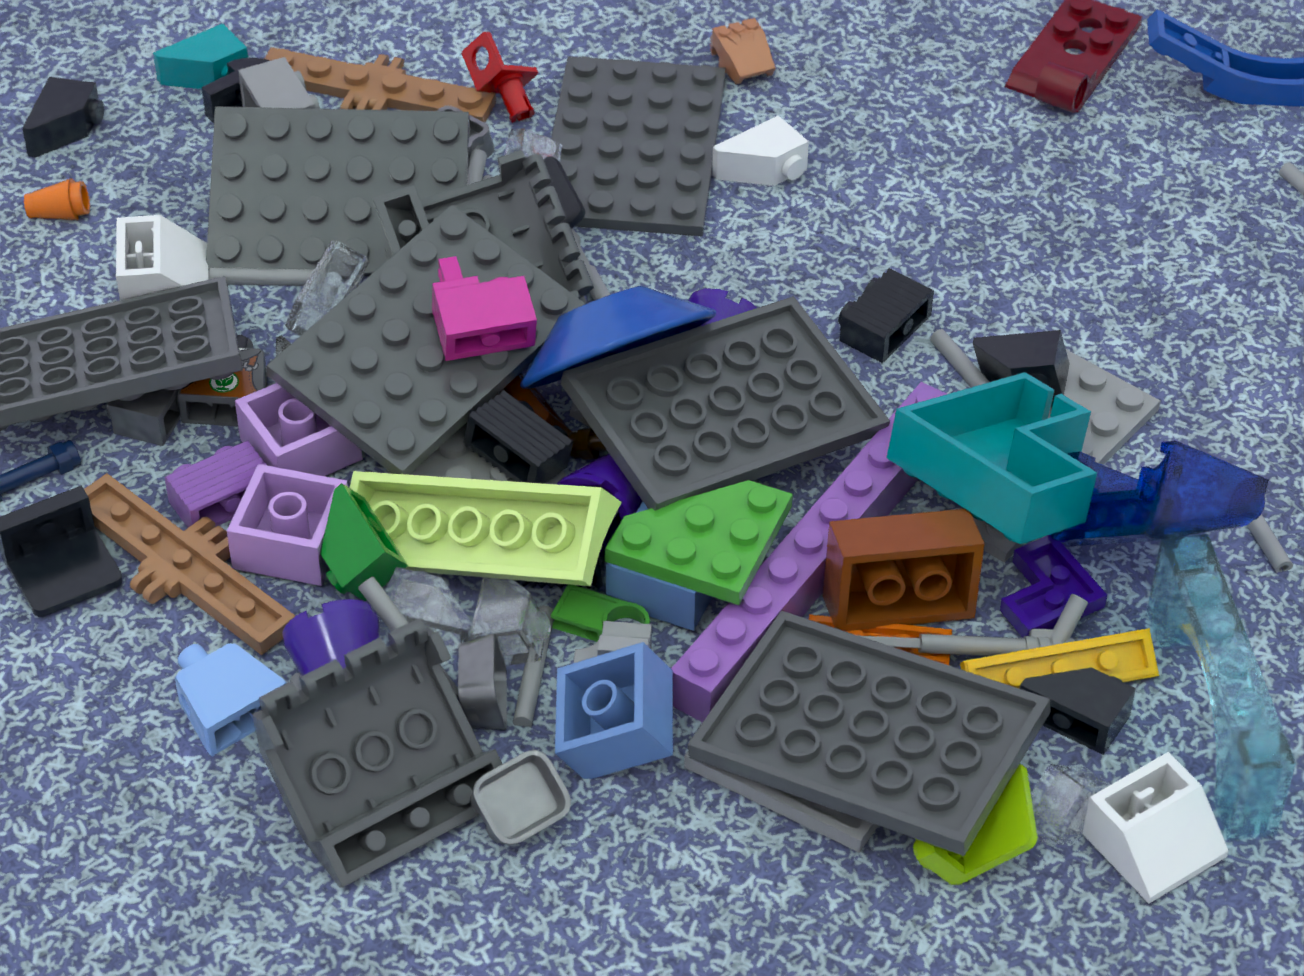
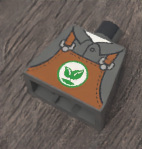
(214, 400)

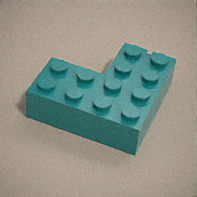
(1001, 454)

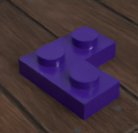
(1053, 579)

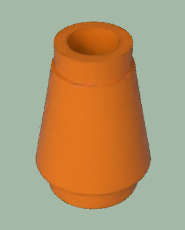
(58, 201)

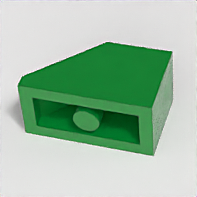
(357, 544)

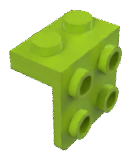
(1004, 835)

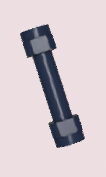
(59, 457)

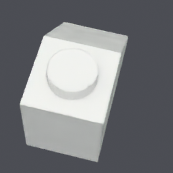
(762, 154)

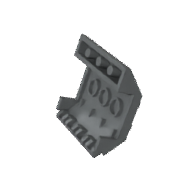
(510, 207)
(373, 752)

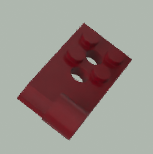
(1068, 78)

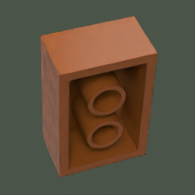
(902, 569)

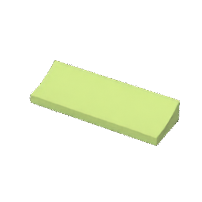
(491, 525)

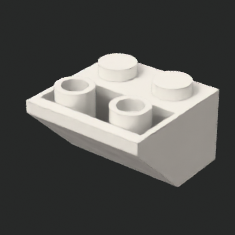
(156, 256)
(1155, 827)

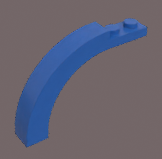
(1228, 71)

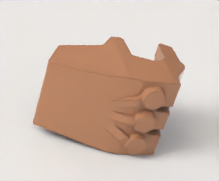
(742, 50)

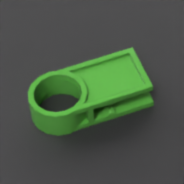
(584, 610)

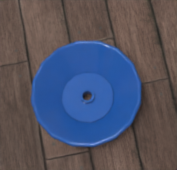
(611, 327)

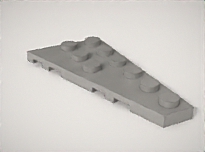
(1115, 417)

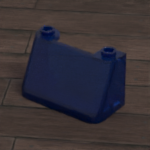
(1175, 499)

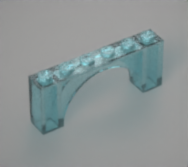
(1253, 757)

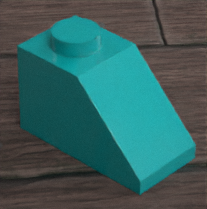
(198, 58)

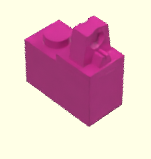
(481, 316)

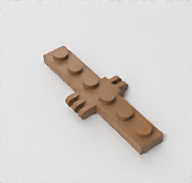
(383, 86)
(186, 564)

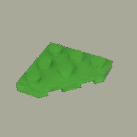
(705, 540)

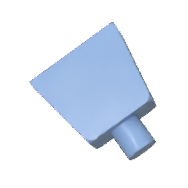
(222, 692)

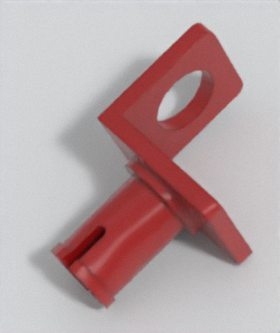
(500, 78)

